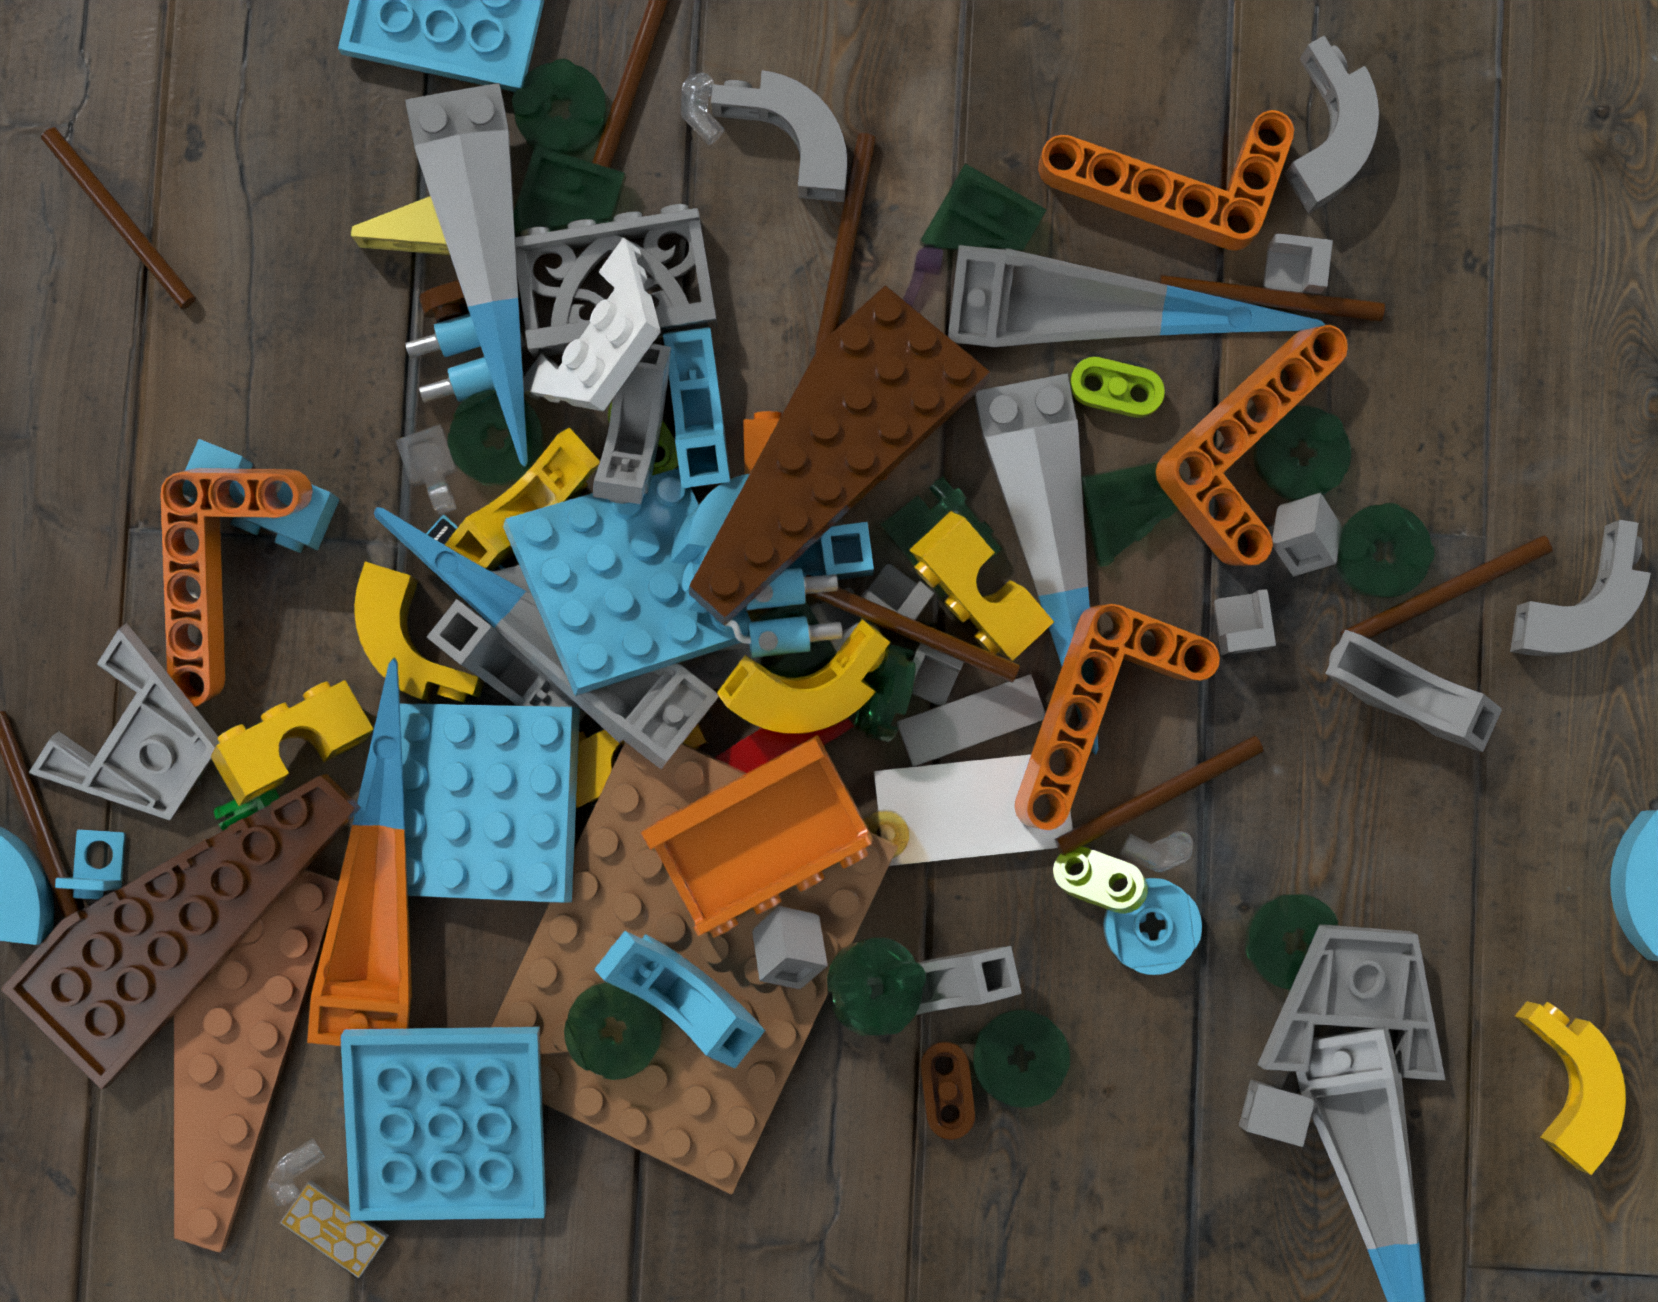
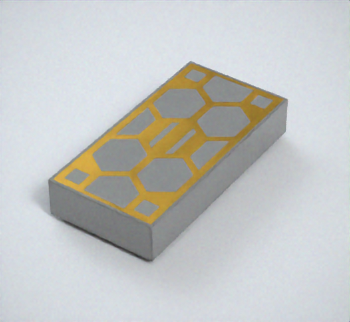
(327, 1227)

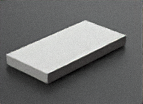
(964, 809)

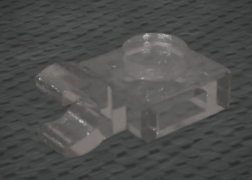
(428, 462)

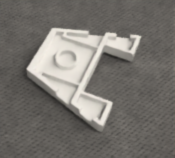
(609, 347)

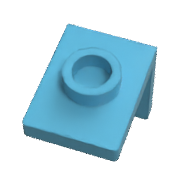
(90, 881)

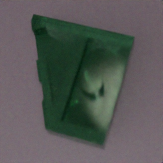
(566, 190)
(982, 215)
(1124, 507)

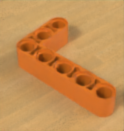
(1175, 188)
(1239, 435)
(205, 563)
(1093, 699)

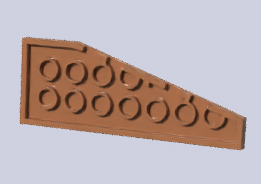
(233, 1053)

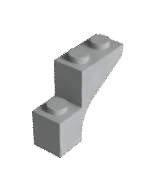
(1411, 692)

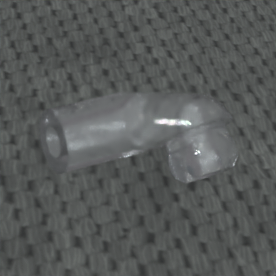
(694, 107)
(1160, 855)
(288, 1168)

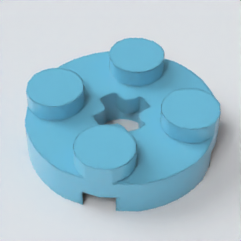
(1174, 942)

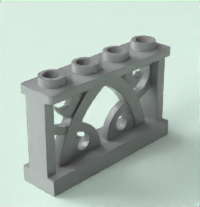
(673, 310)

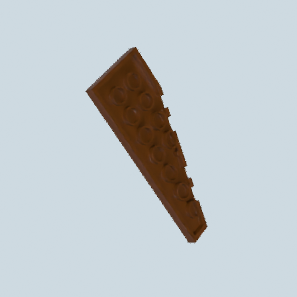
(854, 417)
(142, 951)

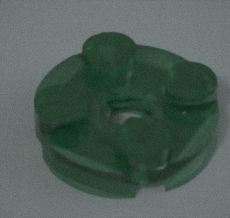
(563, 82)
(469, 432)
(1323, 472)
(1411, 551)
(893, 689)
(1270, 923)
(851, 994)
(604, 1054)
(1044, 1073)

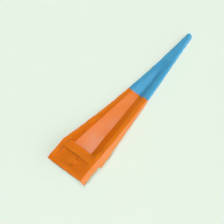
(366, 948)

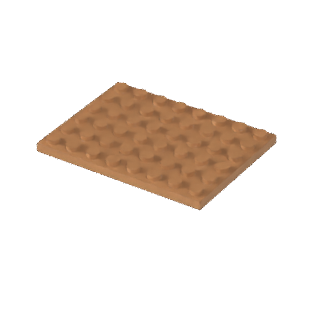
(683, 1103)

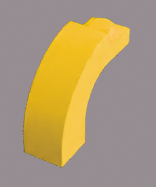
(554, 478)
(382, 628)
(810, 700)
(1596, 1093)

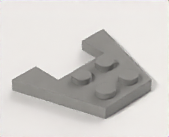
(154, 748)
(1359, 982)

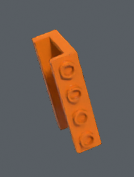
(760, 837)

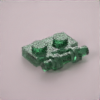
(916, 520)

